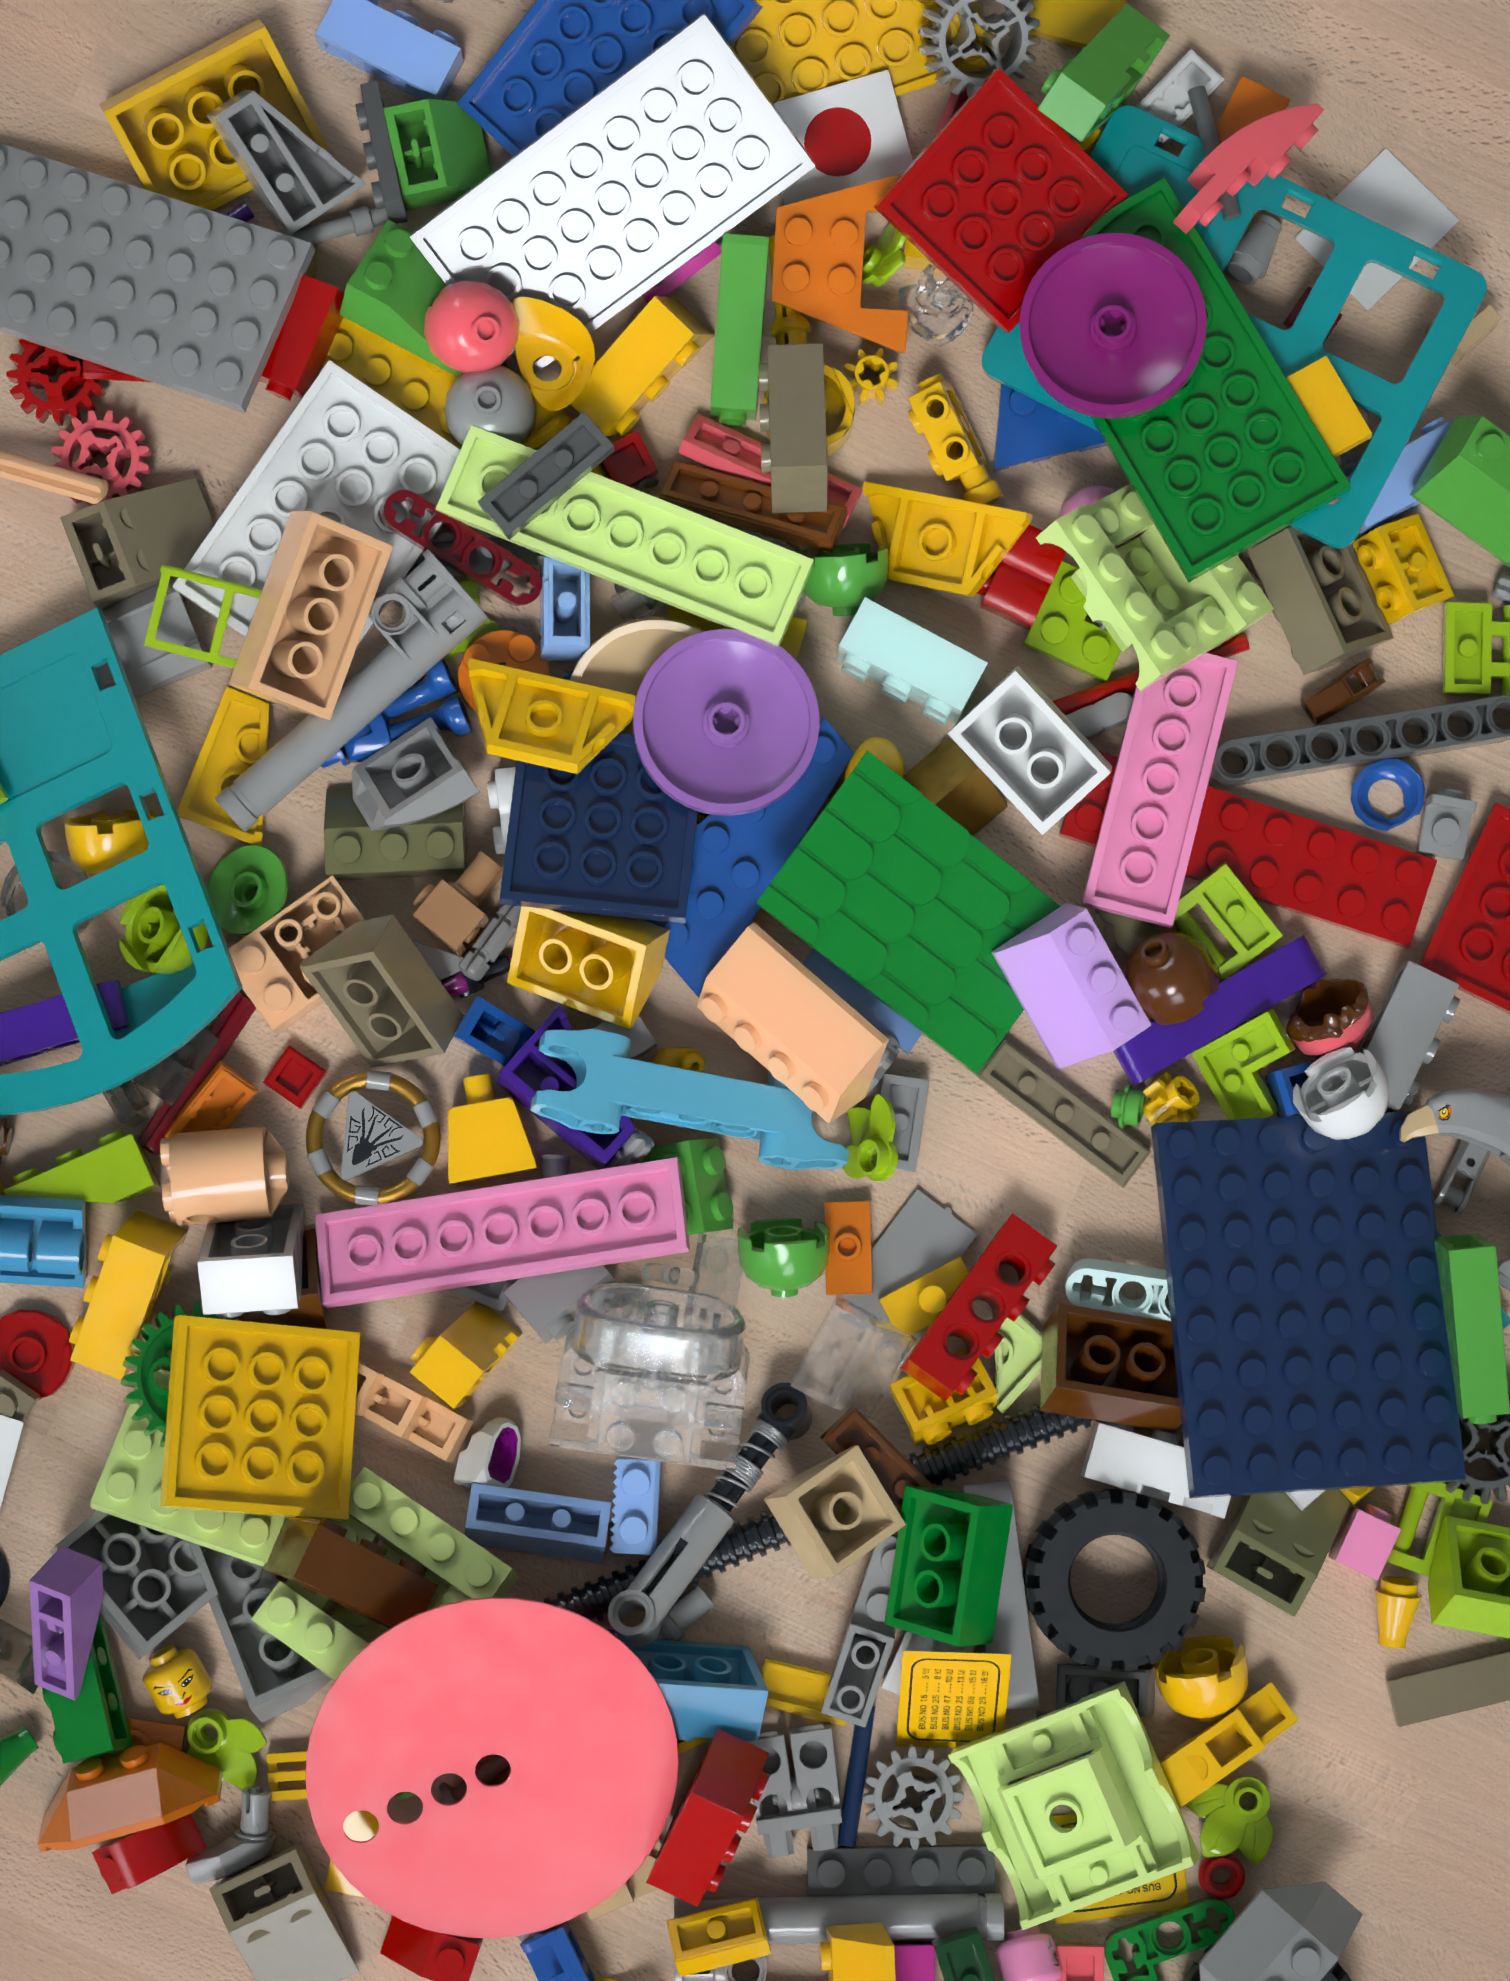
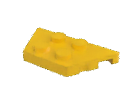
(941, 539)
(544, 716)

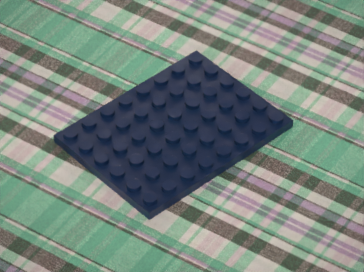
(1305, 1307)

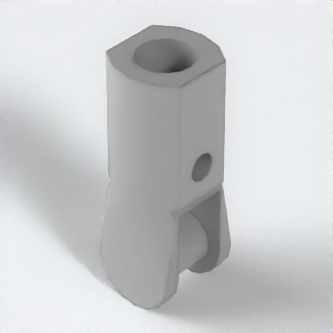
(1102, 715)
(1468, 1163)

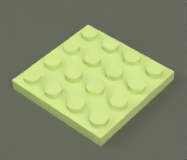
(132, 1492)

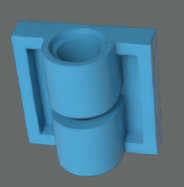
(42, 1241)

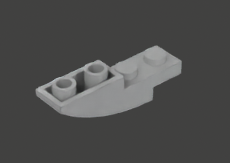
(864, 1644)

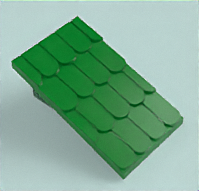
(909, 909)

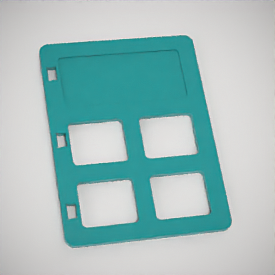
(1134, 162)

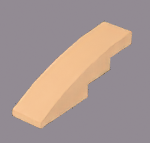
(409, 1413)

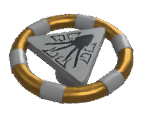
(372, 1138)

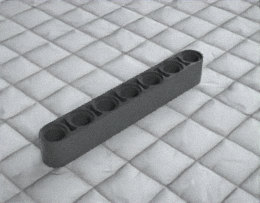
(1345, 747)

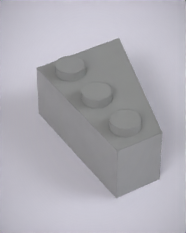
(281, 163)

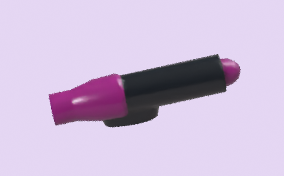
(465, 986)

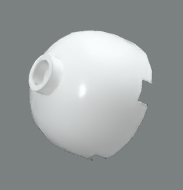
(1343, 1094)

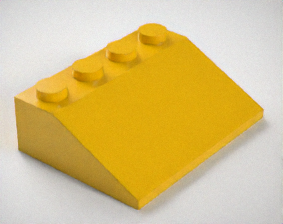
(167, 124)

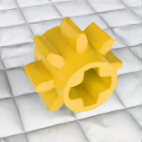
(876, 366)
(1170, 1100)

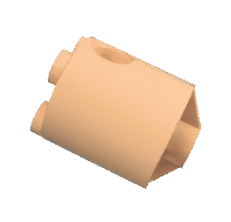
(223, 1175)

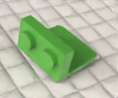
(703, 1181)

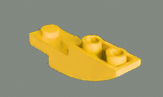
(1226, 1743)

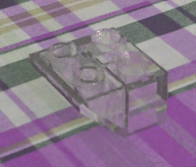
(852, 1359)

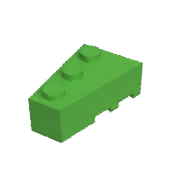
(1102, 73)

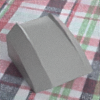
(146, 666)
(411, 779)

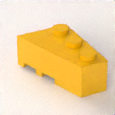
(124, 1292)

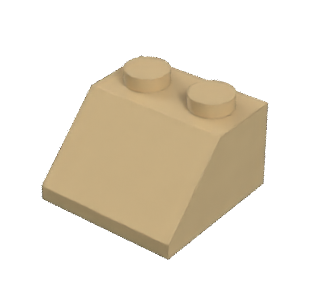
(835, 1513)

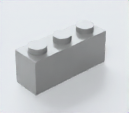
(1407, 1028)

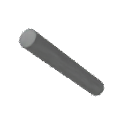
(1210, 140)

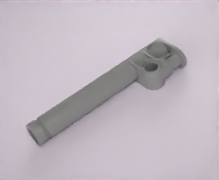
(430, 627)
(904, 1917)

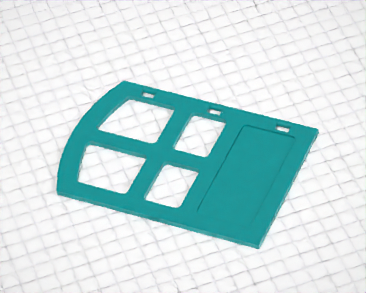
(58, 751)

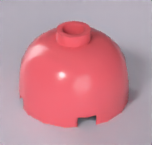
(471, 326)

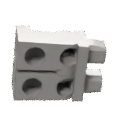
(800, 1800)

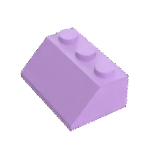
(1071, 986)

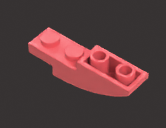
(1247, 157)

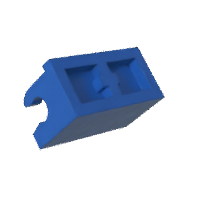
(557, 1955)

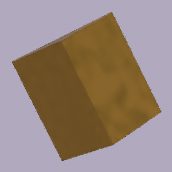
(957, 786)

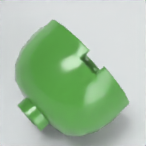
(847, 577)
(783, 1254)

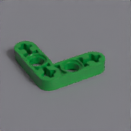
(1150, 1951)

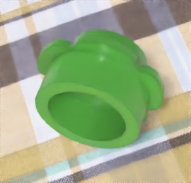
(1128, 1106)

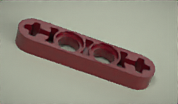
(458, 553)

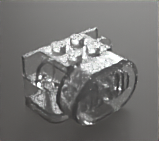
(653, 1376)

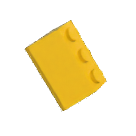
(588, 961)
(858, 1953)

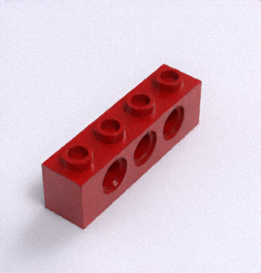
(1013, 1245)

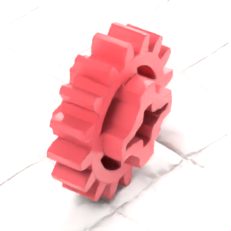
(115, 449)

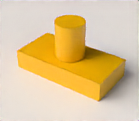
(922, 1299)

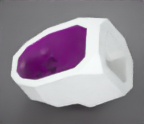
(490, 1455)

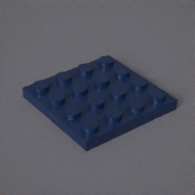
(598, 840)

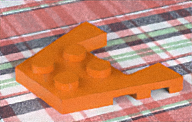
(822, 263)

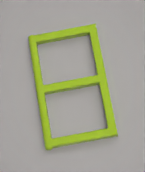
(229, 587)

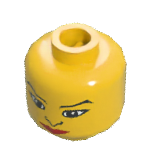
(177, 1681)

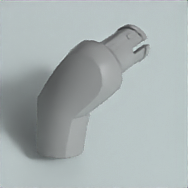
(241, 1849)

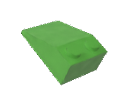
(394, 292)

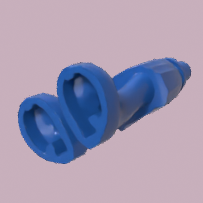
(379, 733)

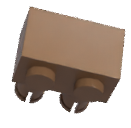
(453, 909)

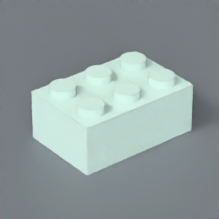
(910, 662)

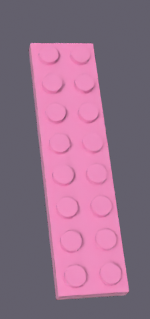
(502, 1233)

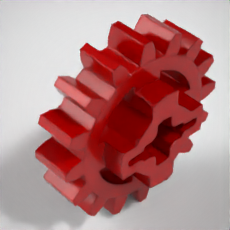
(58, 393)

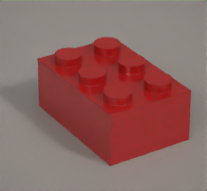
(709, 1817)

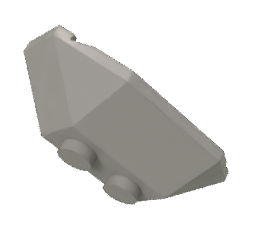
(1283, 1936)

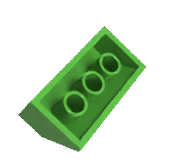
(1471, 483)

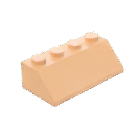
(310, 614)
(793, 1024)

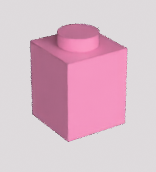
(1365, 1541)

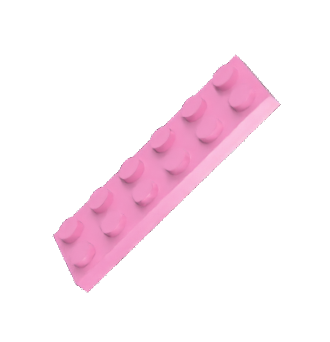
(1159, 792)

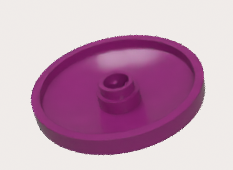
(1113, 325)

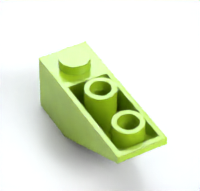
(103, 1176)

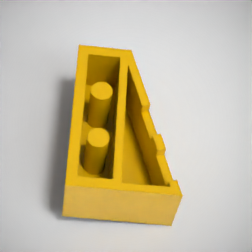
(641, 364)
(463, 1354)

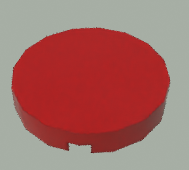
(36, 1350)

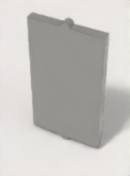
(913, 1245)

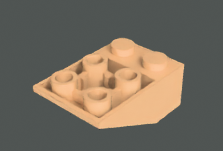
(272, 954)

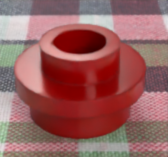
(1231, 1885)

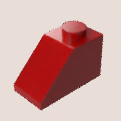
(429, 1952)

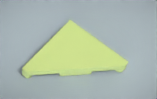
(1016, 1360)

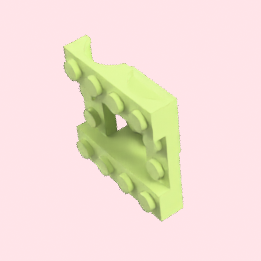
(1144, 592)
(409, 1533)
(1122, 1801)

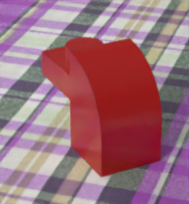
(148, 1853)

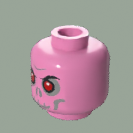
(1029, 1956)

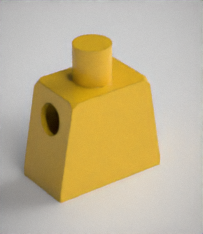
(486, 1136)

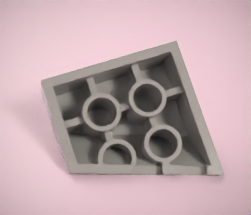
(147, 1575)

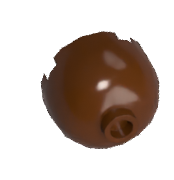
(1171, 976)

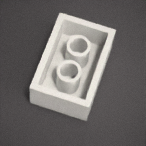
(1030, 750)

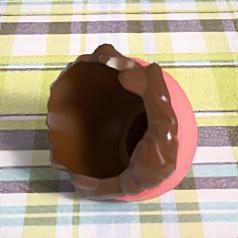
(1330, 1017)

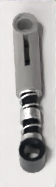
(706, 1521)

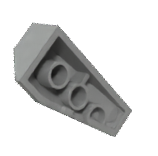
(267, 1669)

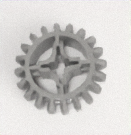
(962, 46)

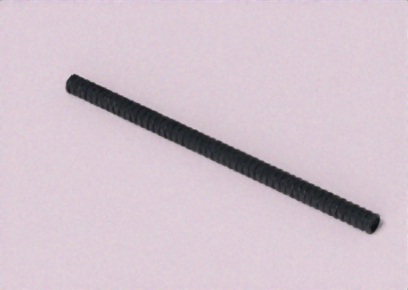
(765, 1532)

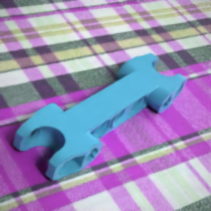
(620, 1086)

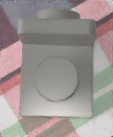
(1445, 824)

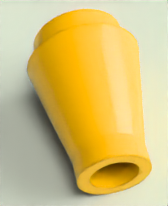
(1396, 1608)

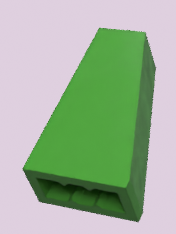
(739, 328)
(1473, 1325)

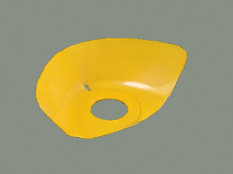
(556, 334)

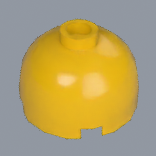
(105, 840)
(1204, 1677)

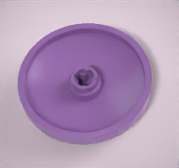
(726, 722)

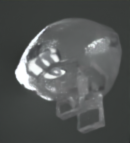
(935, 309)

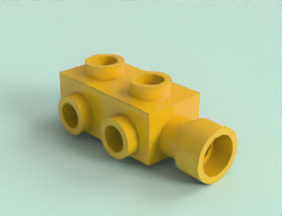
(946, 435)

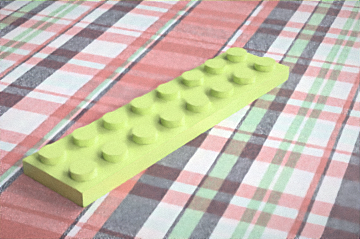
(639, 542)

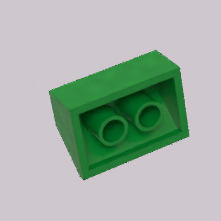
(949, 1565)

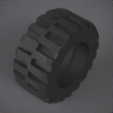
(1177, 1591)

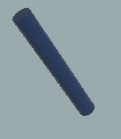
(855, 1782)

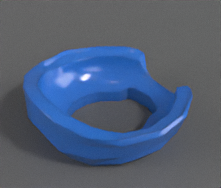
(1396, 771)

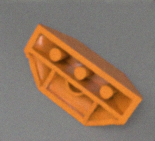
(127, 1795)

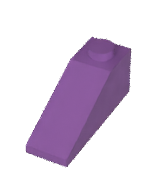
(64, 1617)

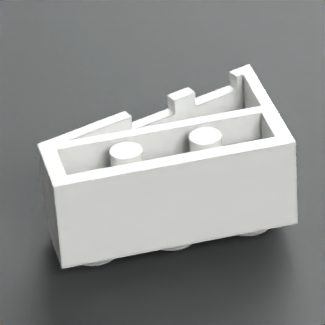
(1144, 1466)

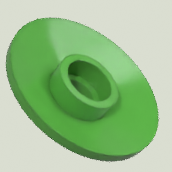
(236, 881)

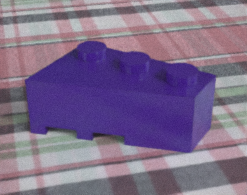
(534, 1072)

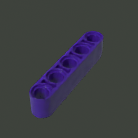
(1233, 1004)
(49, 1027)

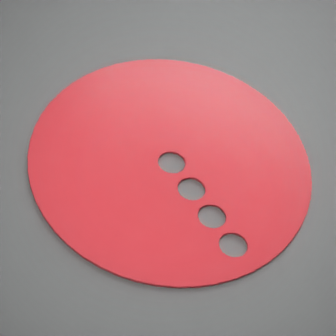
(510, 1680)

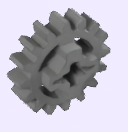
(921, 1815)

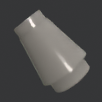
(1254, 251)

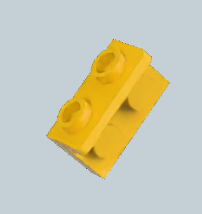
(1403, 568)
(933, 1418)

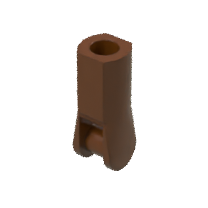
(1337, 694)

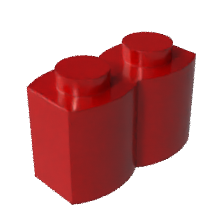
(1022, 579)

